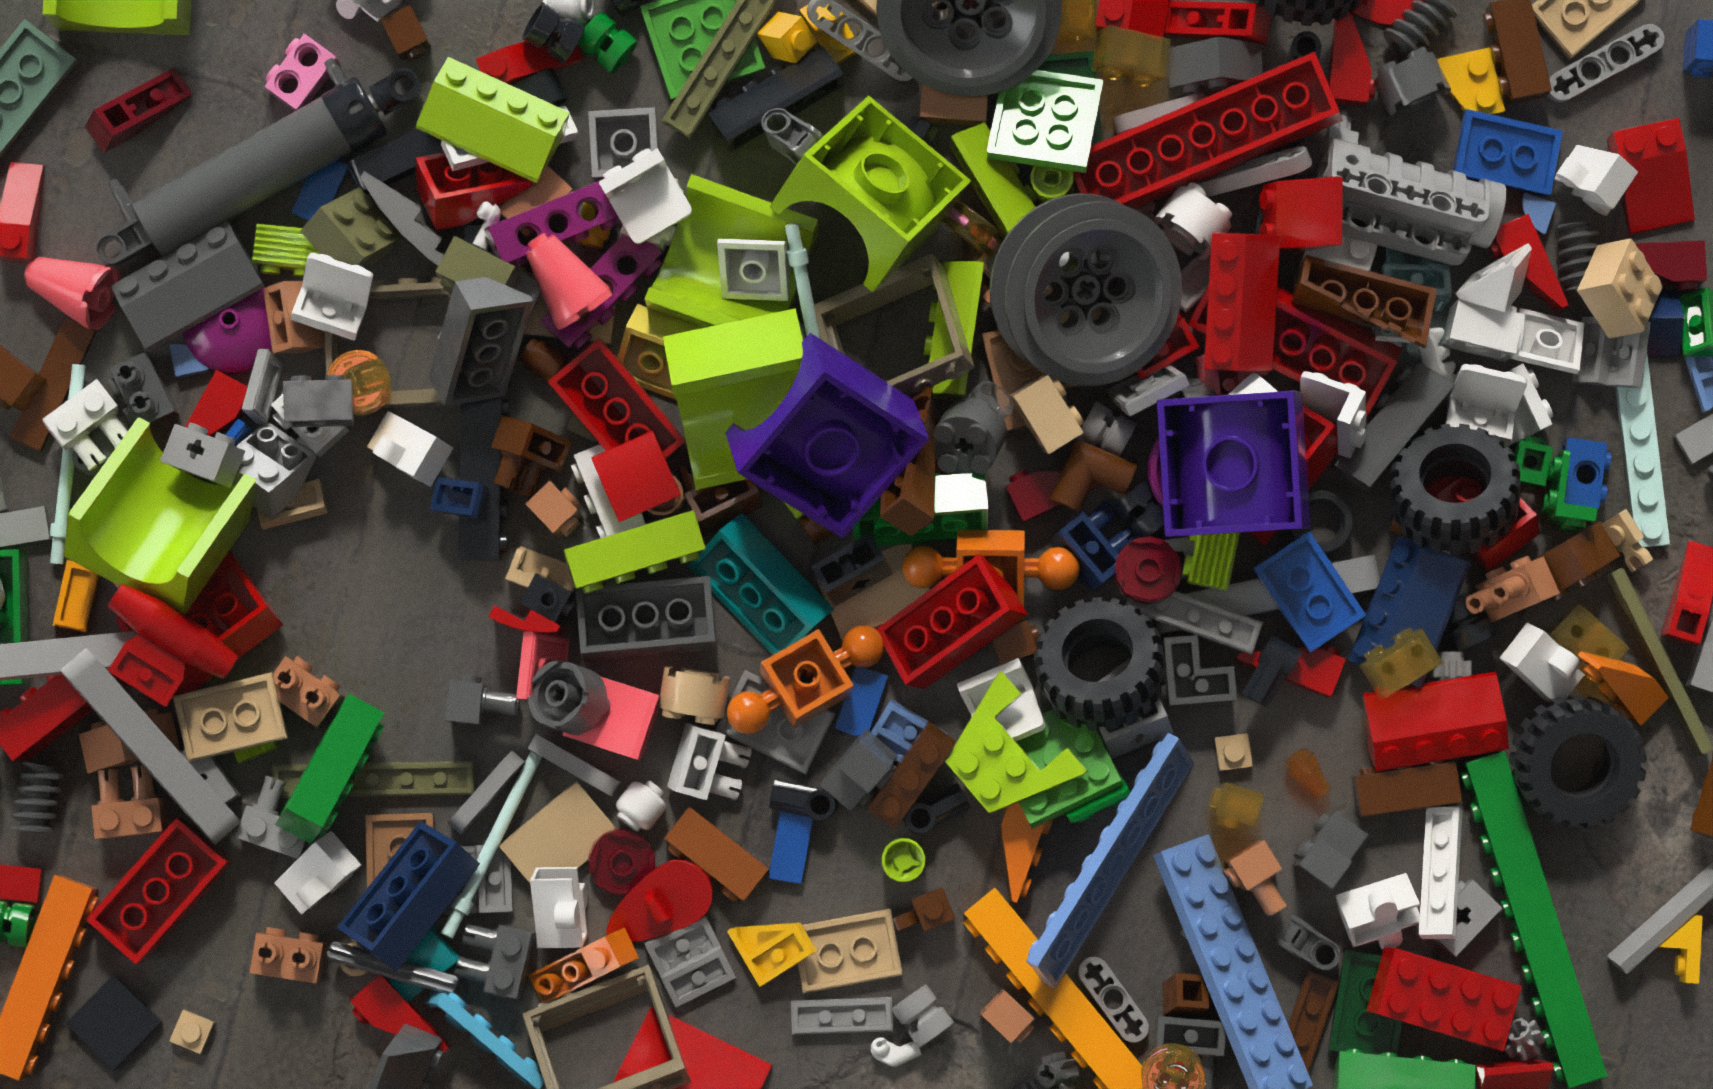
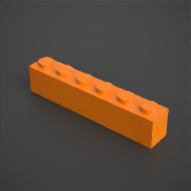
(42, 973)

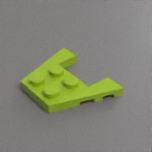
(995, 764)

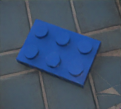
(1508, 152)
(1309, 592)

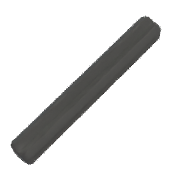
(407, 972)

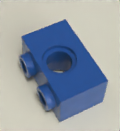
(1597, 460)

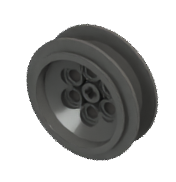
(975, 60)
(1133, 315)

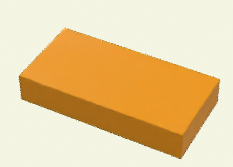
(76, 597)

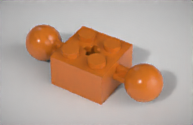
(1003, 550)
(812, 657)

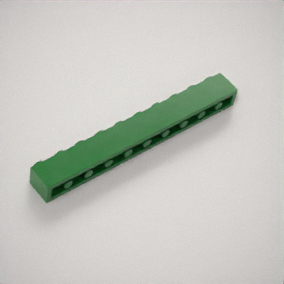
(1533, 920)

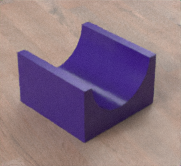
(831, 439)
(1233, 463)

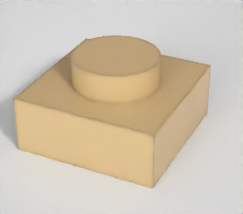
(1233, 752)
(192, 1031)

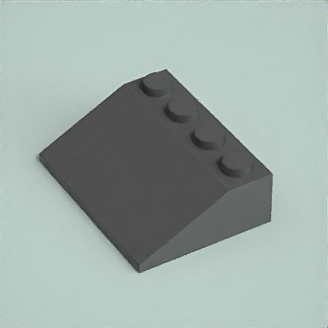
(408, 1060)

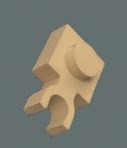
(1625, 537)

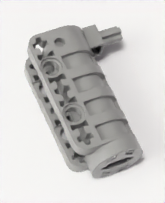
(1409, 200)

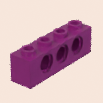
(504, 234)
(606, 268)

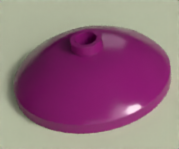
(233, 346)

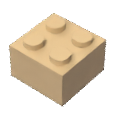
(1620, 288)
(1047, 413)

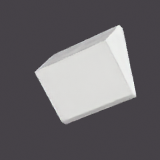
(754, 269)
(1499, 282)
(1550, 341)

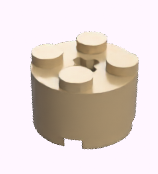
(693, 694)

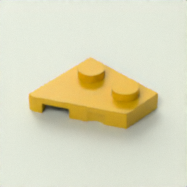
(1474, 81)
(771, 948)

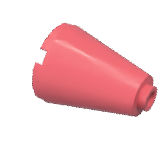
(564, 281)
(75, 288)

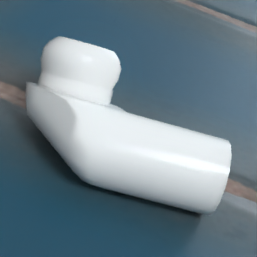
(491, 215)
(892, 1054)

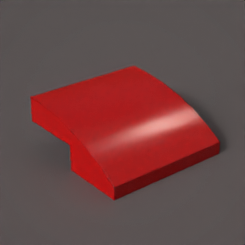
(635, 476)
(533, 623)

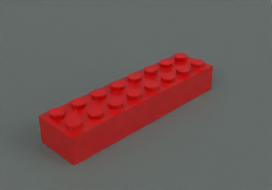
(1212, 134)

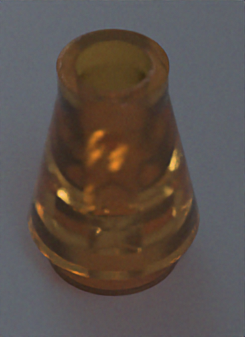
(1306, 771)

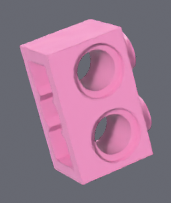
(309, 79)

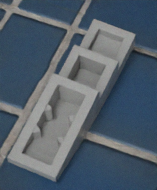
(402, 214)

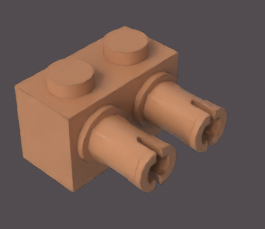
(1513, 590)
(306, 693)
(130, 818)
(1253, 872)
(288, 956)

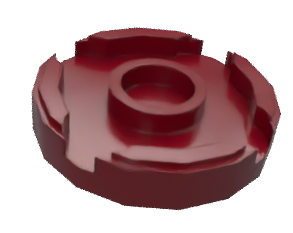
(1148, 570)
(620, 860)

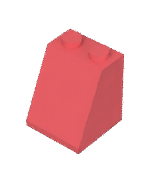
(626, 724)

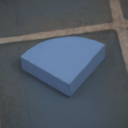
(1538, 210)
(184, 362)

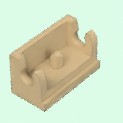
(529, 562)

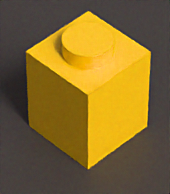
(786, 37)

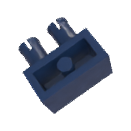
(1090, 547)

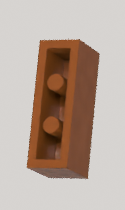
(715, 855)

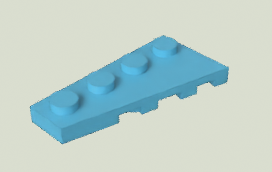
(525, 1070)

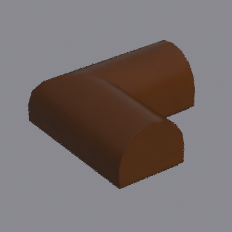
(1086, 466)

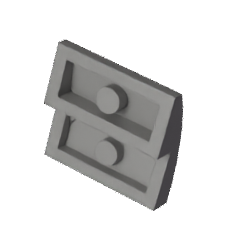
(1612, 360)
(495, 888)
(690, 961)

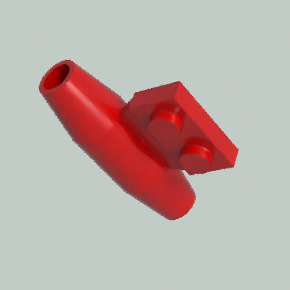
(164, 643)

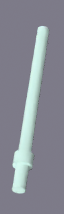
(798, 259)
(58, 528)
(462, 903)

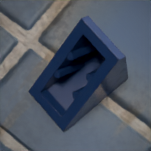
(1666, 325)
(459, 498)

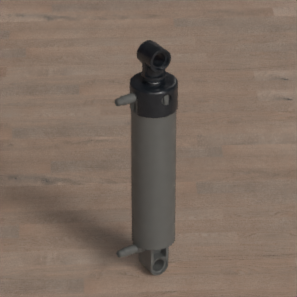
(257, 166)

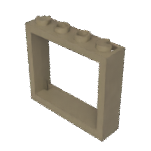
(901, 283)
(405, 289)
(602, 995)

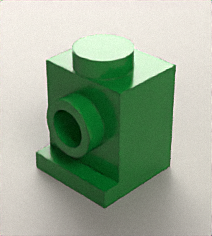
(1541, 453)

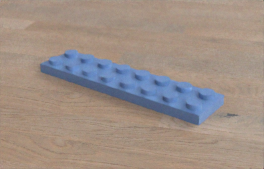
(1110, 861)
(1231, 966)

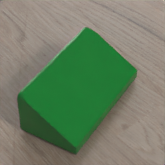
(1698, 323)

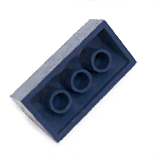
(1413, 592)
(408, 895)

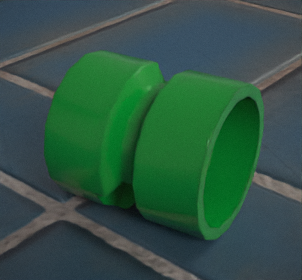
(598, 35)
(23, 922)

